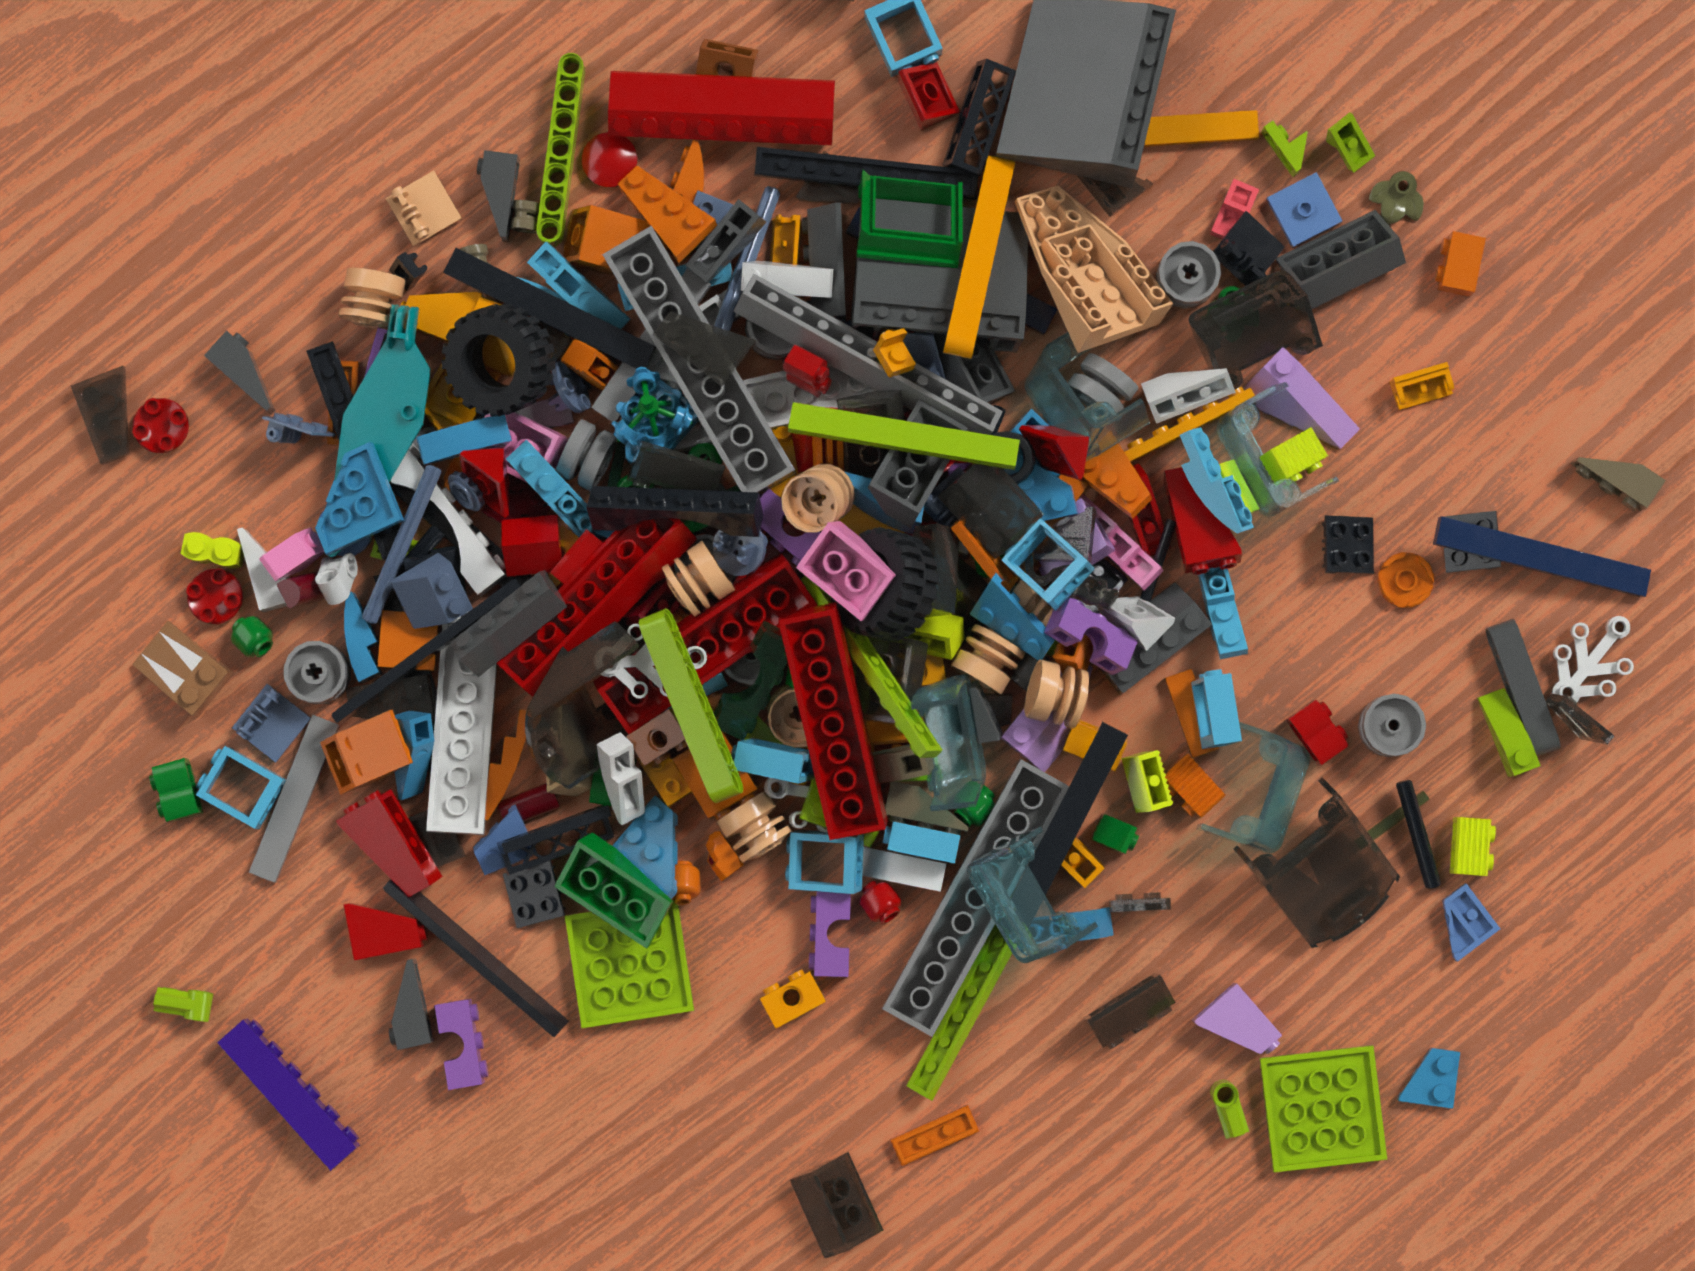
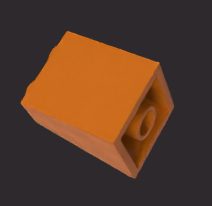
(594, 232)
(689, 771)

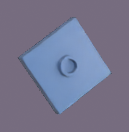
(1304, 210)

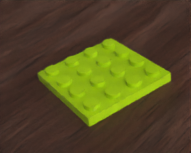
(623, 979)
(1323, 1108)

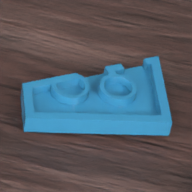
(1007, 617)

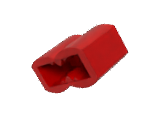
(807, 371)
(1317, 732)

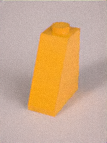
(441, 311)

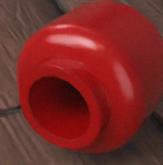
(880, 902)

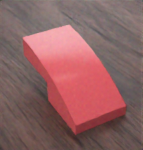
(1237, 201)

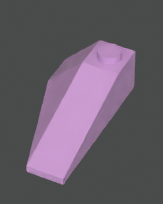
(1303, 402)
(1037, 740)

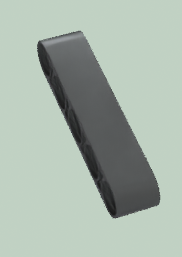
(1522, 685)

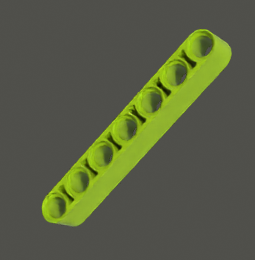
(557, 137)
(691, 705)

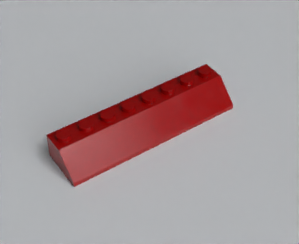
(721, 108)
(600, 594)
(721, 631)
(833, 721)

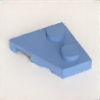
(487, 849)
(1466, 921)

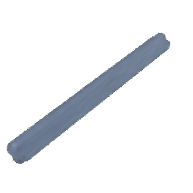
(749, 253)
(401, 543)

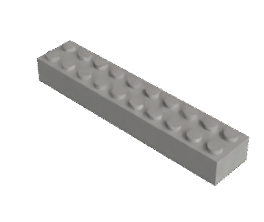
(725, 411)
(962, 919)

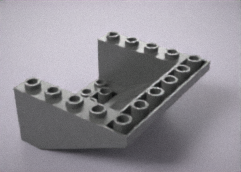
(1086, 87)
(924, 295)

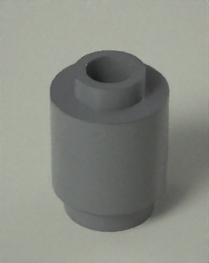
(1025, 668)

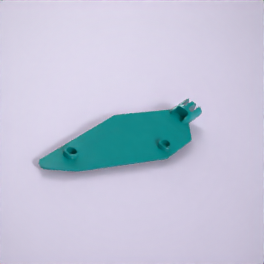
(391, 397)

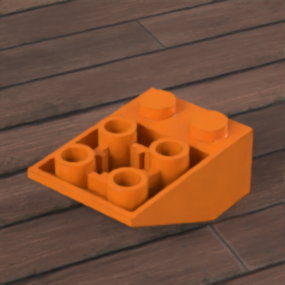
(366, 752)

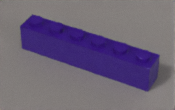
(289, 1093)

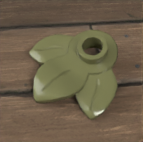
(1397, 202)

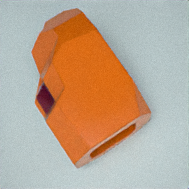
(722, 856)

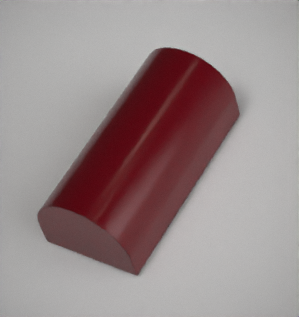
(300, 590)
(531, 803)

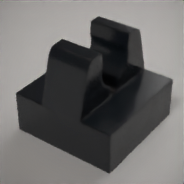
(407, 269)

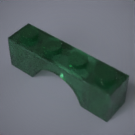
(738, 711)

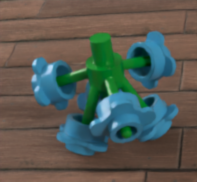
(648, 407)

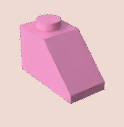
(293, 554)

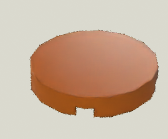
(1405, 580)

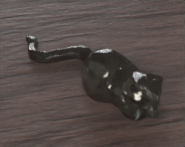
(1091, 591)

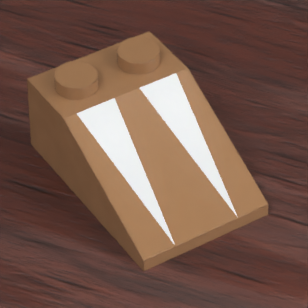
(182, 669)

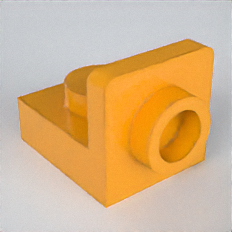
(893, 353)

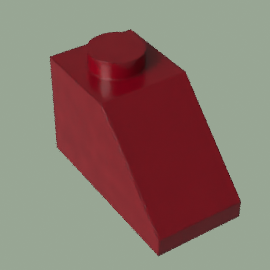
(654, 600)

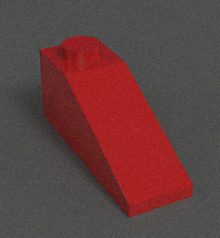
(1148, 522)

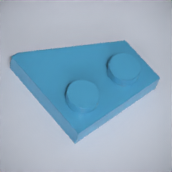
(1433, 1080)

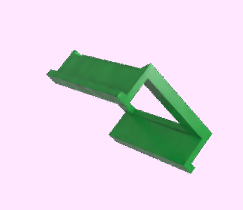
(907, 245)

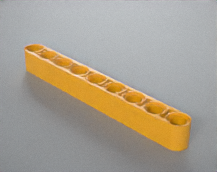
(979, 257)

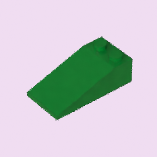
(614, 889)

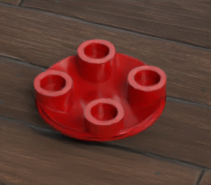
(608, 159)
(160, 425)
(214, 596)

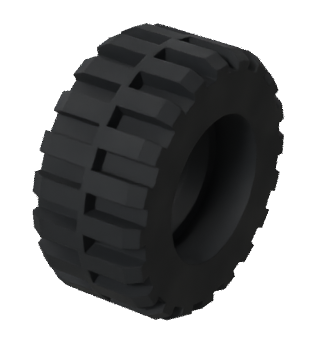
(469, 374)
(908, 594)

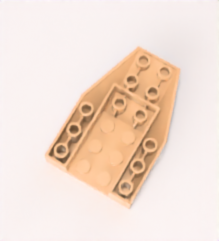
(1090, 271)

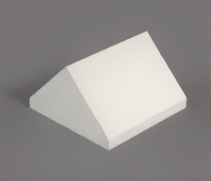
(1139, 618)

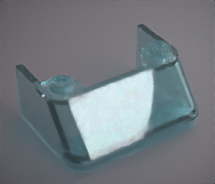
(1064, 410)
(1241, 446)
(960, 767)
(1270, 829)
(1020, 904)

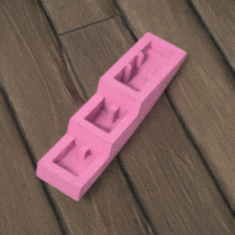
(1127, 553)

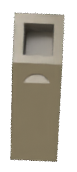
(1629, 481)
(900, 764)
(914, 803)

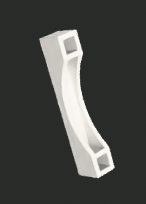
(477, 563)

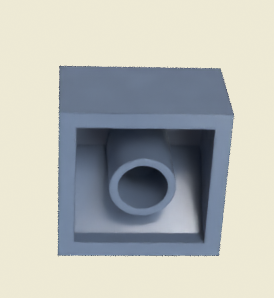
(431, 593)

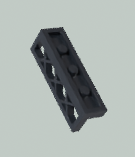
(969, 116)
(550, 830)

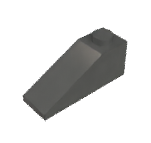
(499, 180)
(726, 241)
(239, 365)
(410, 1018)

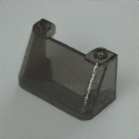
(1255, 325)

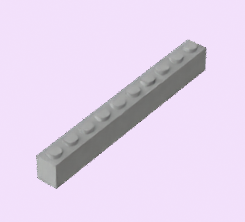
(854, 354)

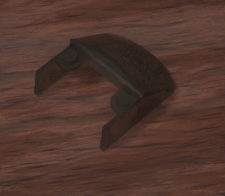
(562, 718)
(1329, 878)

